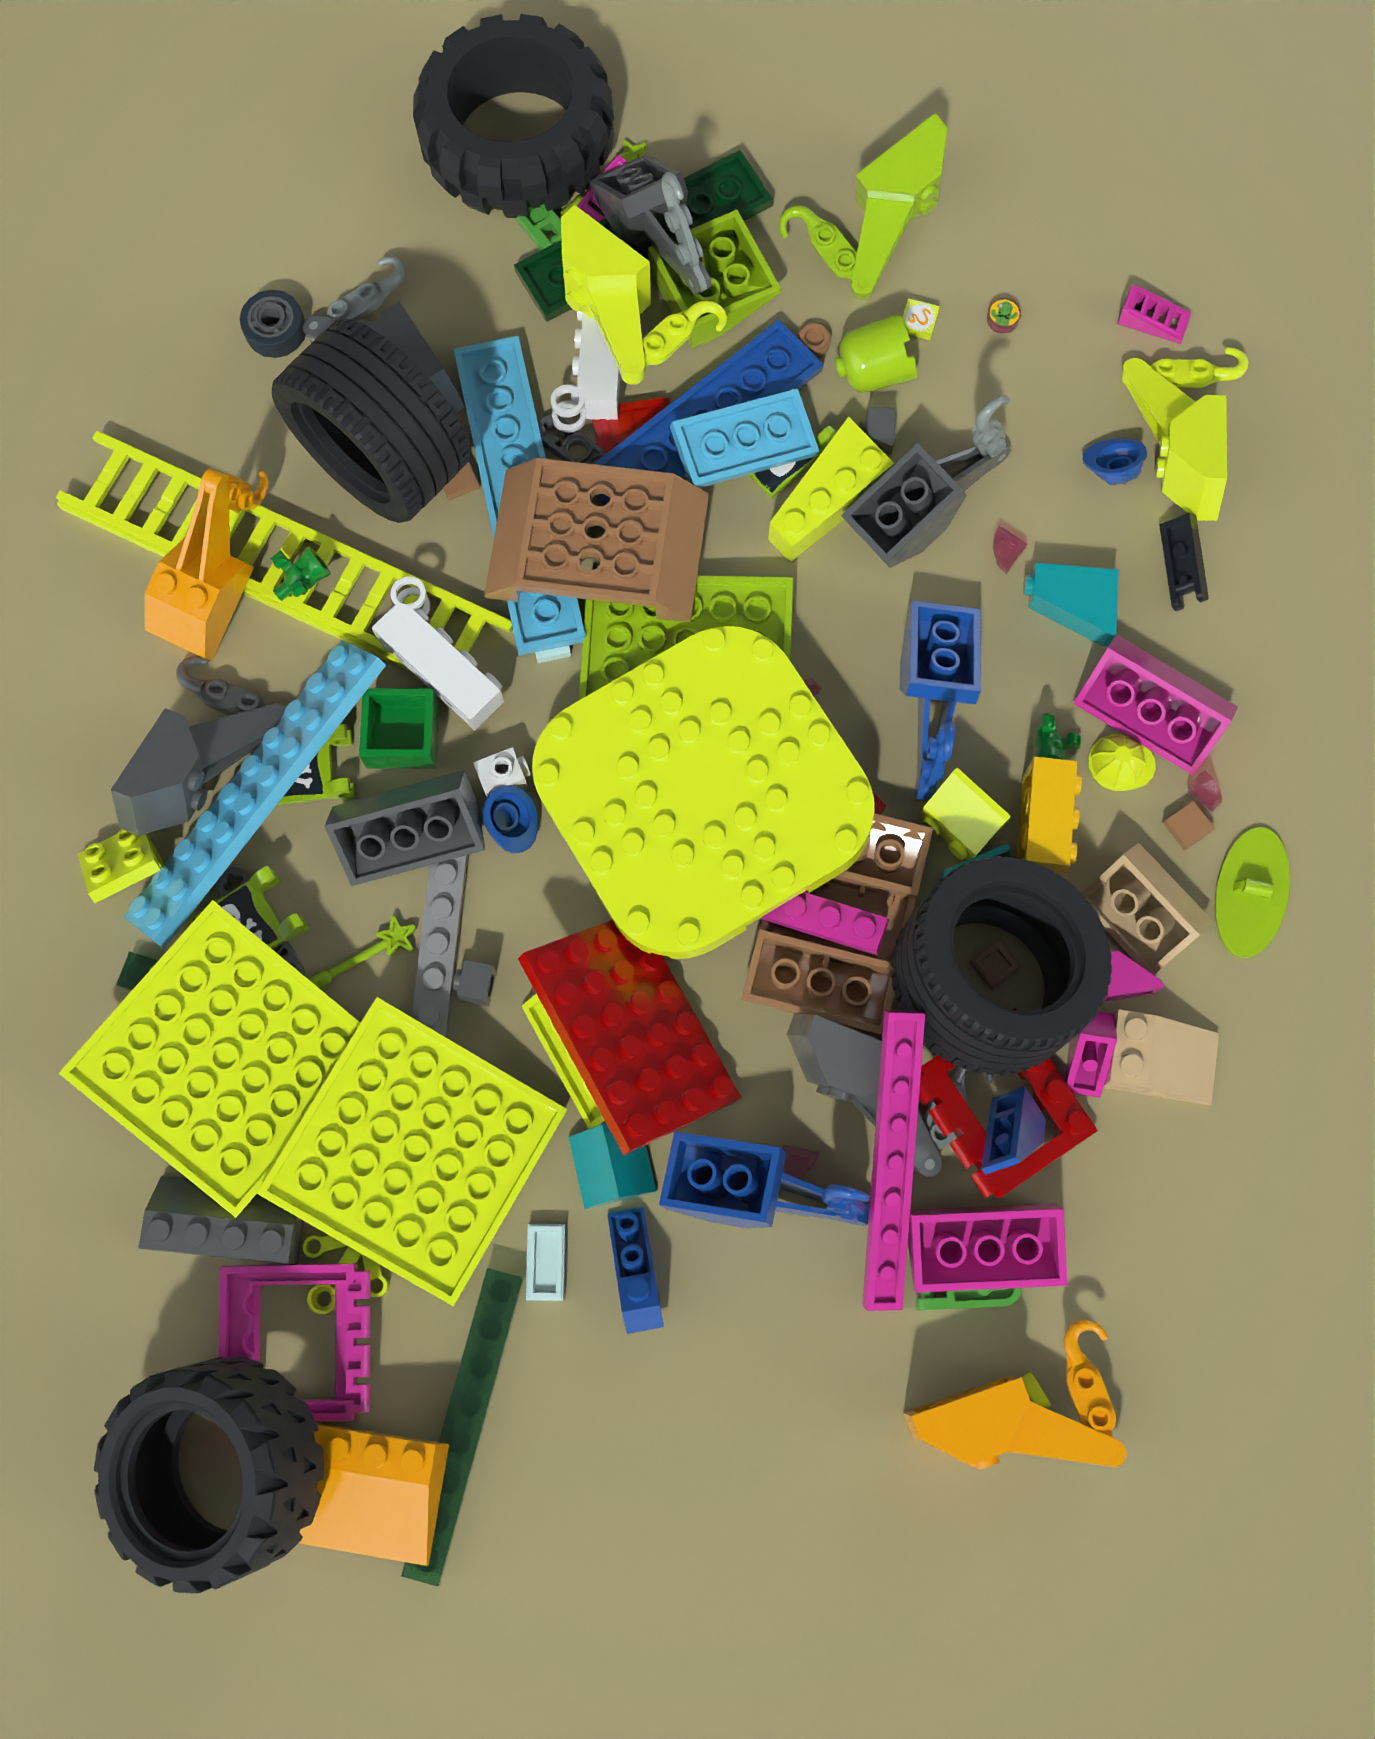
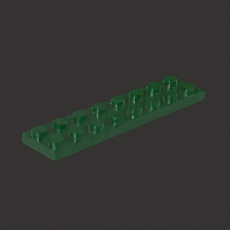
(712, 193)

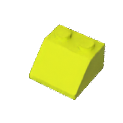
(964, 816)

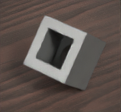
(880, 427)
(475, 983)

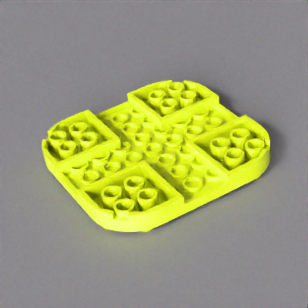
(703, 791)

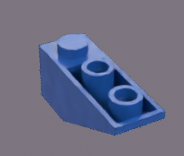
(635, 1271)

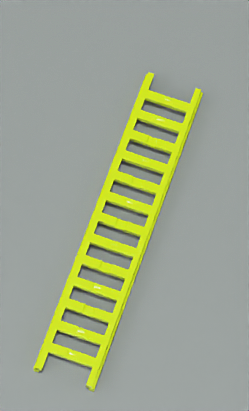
(263, 592)

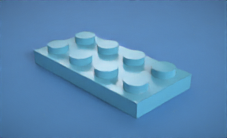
(744, 438)

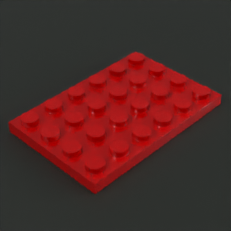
(629, 1034)

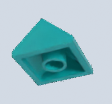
(605, 1172)

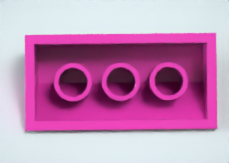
(1155, 705)
(987, 1247)

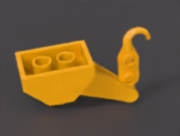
(198, 579)
(1002, 1419)

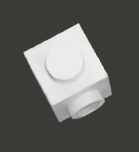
(502, 770)

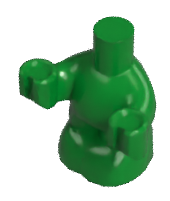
(301, 574)
(1049, 742)

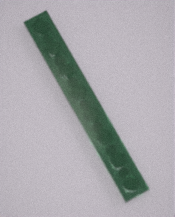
(469, 1411)

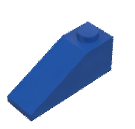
(1013, 1130)

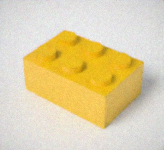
(1049, 813)

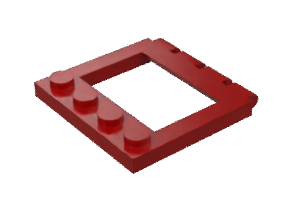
(955, 1116)

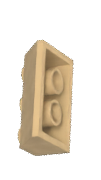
(1146, 909)

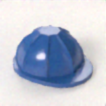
(1116, 460)
(511, 818)

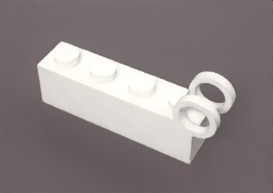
(597, 381)
(434, 659)

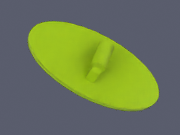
(1252, 892)

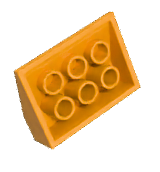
(377, 1494)

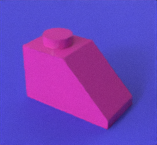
(1130, 979)
(1091, 1056)

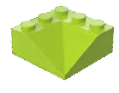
(737, 275)

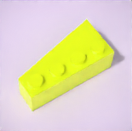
(827, 490)

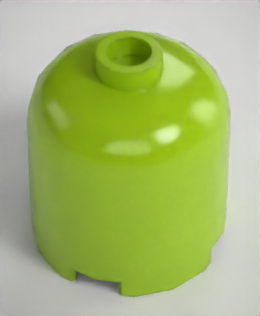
(876, 355)

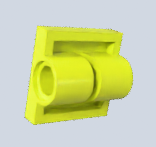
(118, 863)

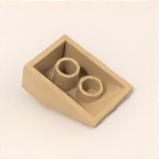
(1162, 1058)

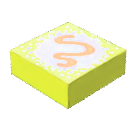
(920, 318)

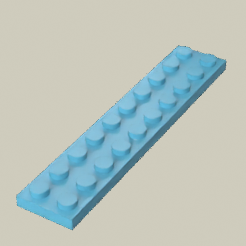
(503, 437)
(253, 792)

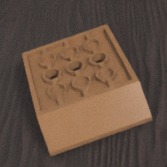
(647, 544)

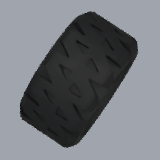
(142, 1485)

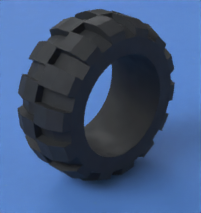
(514, 59)

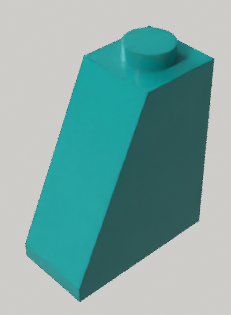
(1076, 598)

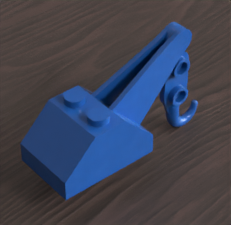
(940, 664)
(741, 1185)

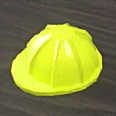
(1121, 763)

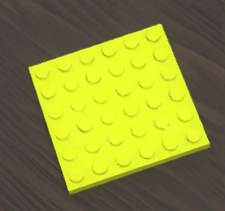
(215, 1056)
(413, 1151)

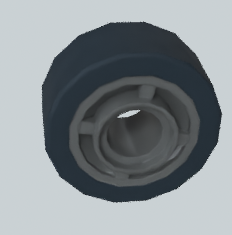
(268, 308)

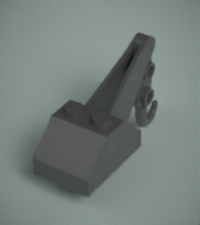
(175, 760)

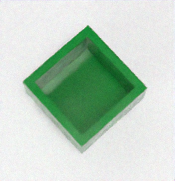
(399, 728)

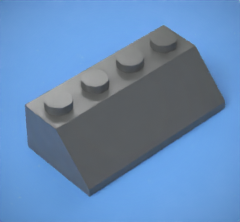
(406, 828)
(190, 1222)

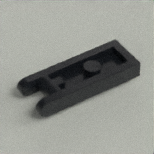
(1183, 559)

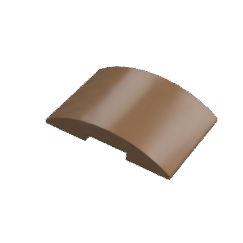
(831, 979)

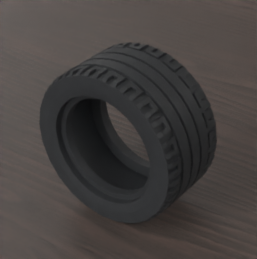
(372, 420)
(1041, 913)

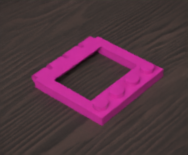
(242, 1316)

